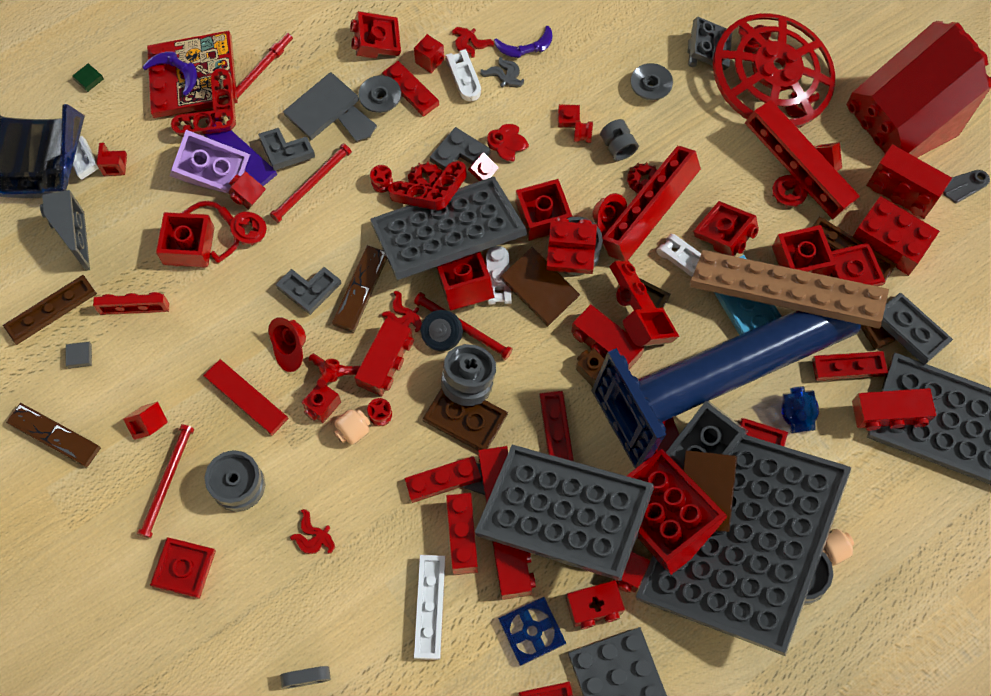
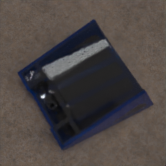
(38, 153)

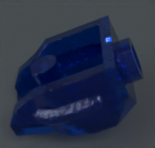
(800, 409)

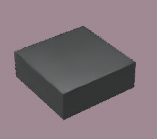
(78, 355)

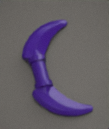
(537, 46)
(171, 58)

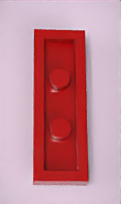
(412, 89)
(131, 303)
(849, 366)
(442, 479)

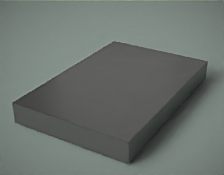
(321, 105)
(914, 329)

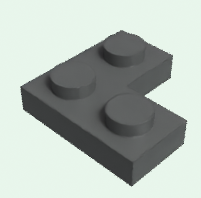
(458, 145)
(282, 153)
(309, 294)

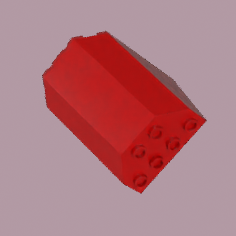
(924, 91)

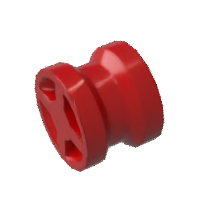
(583, 131)
(383, 173)
(377, 407)

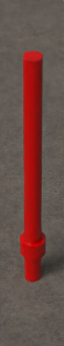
(276, 51)

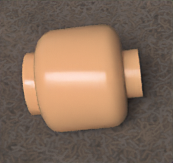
(351, 426)
(838, 546)

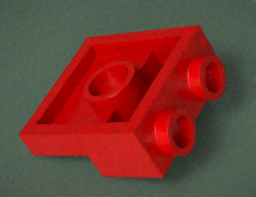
(375, 35)
(727, 229)
(571, 246)

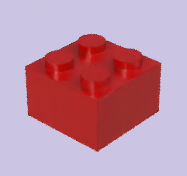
(540, 206)
(185, 239)
(805, 251)
(465, 281)

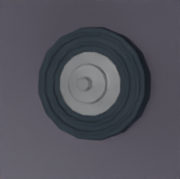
(441, 330)

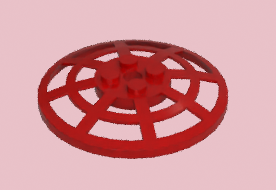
(766, 71)

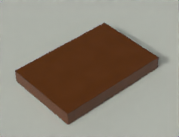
(539, 288)
(469, 424)
(715, 477)

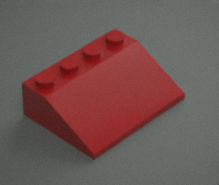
(678, 513)

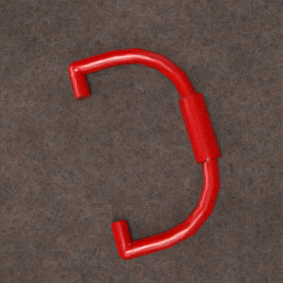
(226, 215)

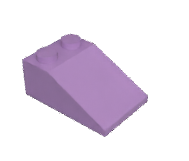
(207, 162)

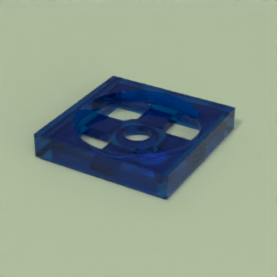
(518, 637)

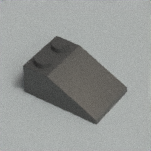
(68, 221)
(707, 432)

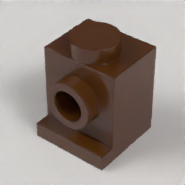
(583, 365)

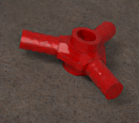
(331, 369)

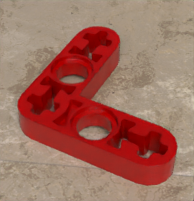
(219, 111)
(403, 191)

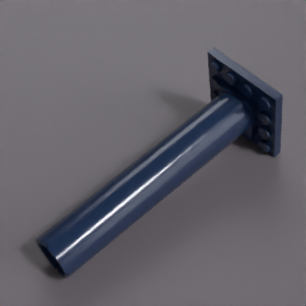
(642, 405)

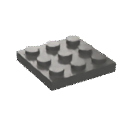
(617, 667)

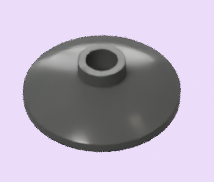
(653, 75)
(379, 87)

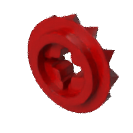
(415, 174)
(634, 176)
(786, 183)
(241, 221)

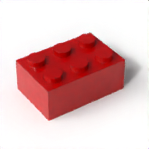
(908, 181)
(896, 234)

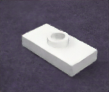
(84, 160)

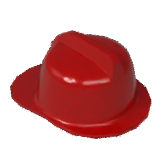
(608, 211)
(287, 342)

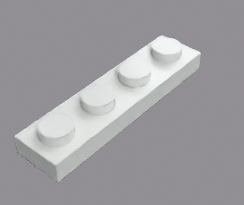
(429, 607)

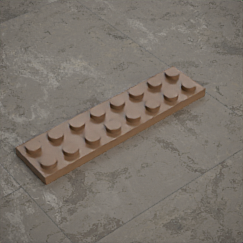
(791, 288)

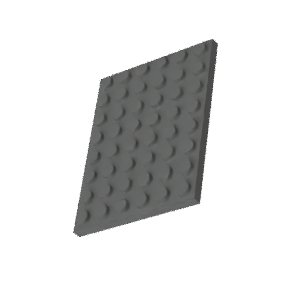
(762, 569)

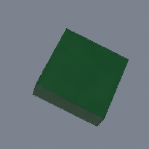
(88, 77)

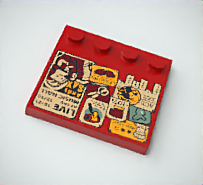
(168, 82)

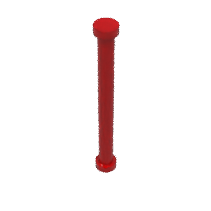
(310, 183)
(421, 300)
(165, 481)

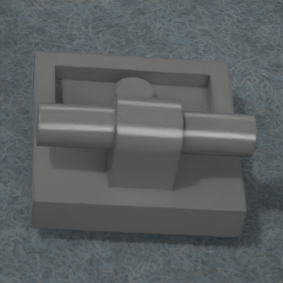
(704, 40)

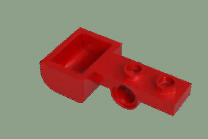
(646, 323)

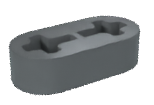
(305, 677)

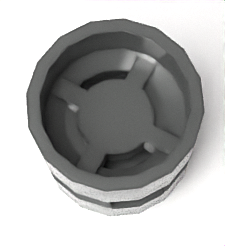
(618, 138)

